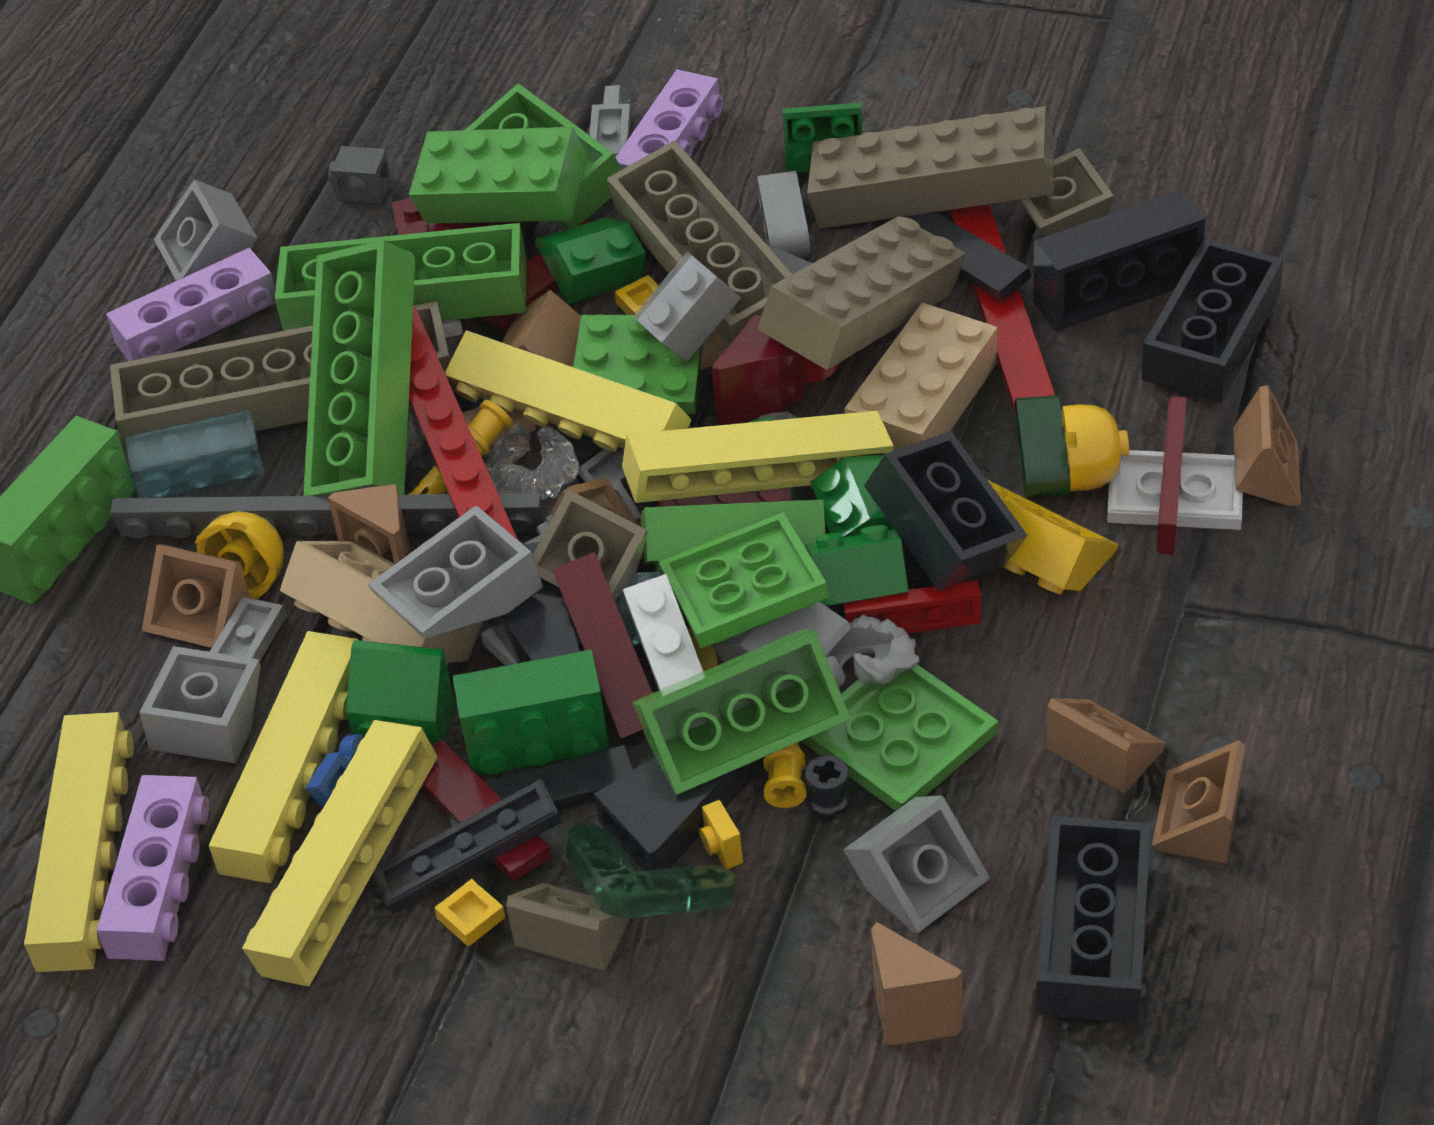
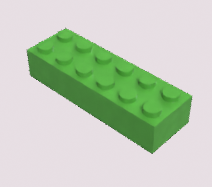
(462, 269)
(360, 369)

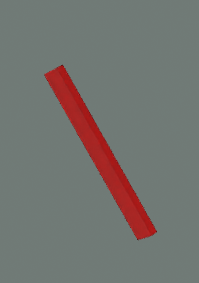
(1017, 347)

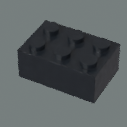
(945, 510)

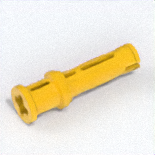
(484, 430)
(784, 781)

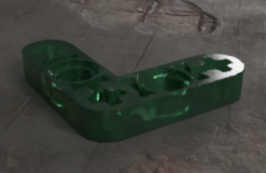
(631, 894)

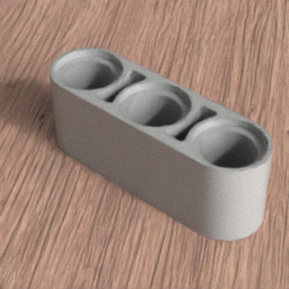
(783, 213)

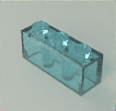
(194, 455)

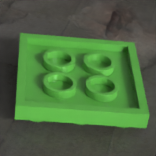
(630, 355)
(744, 580)
(905, 735)

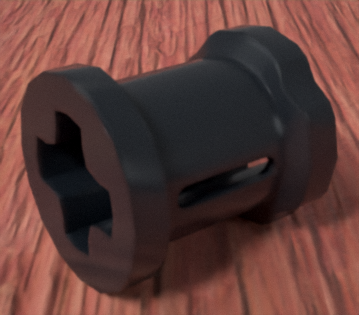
(827, 779)

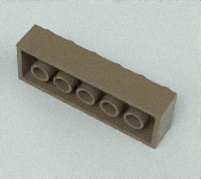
(932, 167)
(681, 212)
(860, 291)

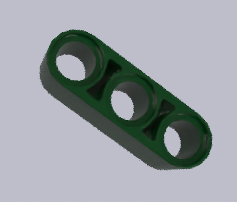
(1042, 446)

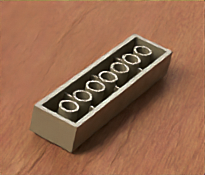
(230, 377)

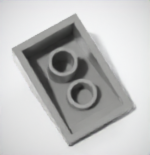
(459, 577)

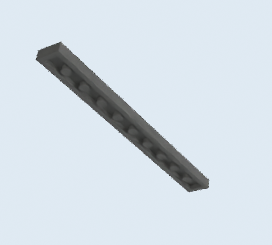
(299, 513)

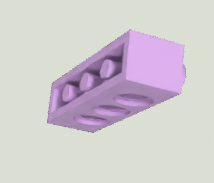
(678, 114)
(193, 307)
(153, 868)

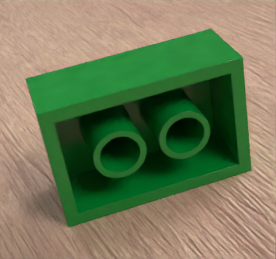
(531, 713)

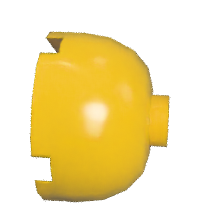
(1092, 446)
(246, 540)

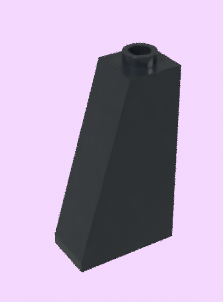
(538, 625)
(654, 821)

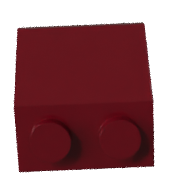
(755, 377)

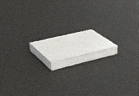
(1205, 491)

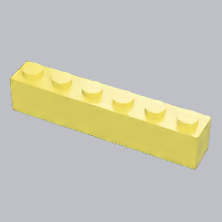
(558, 393)
(747, 455)
(293, 743)
(78, 842)
(340, 853)

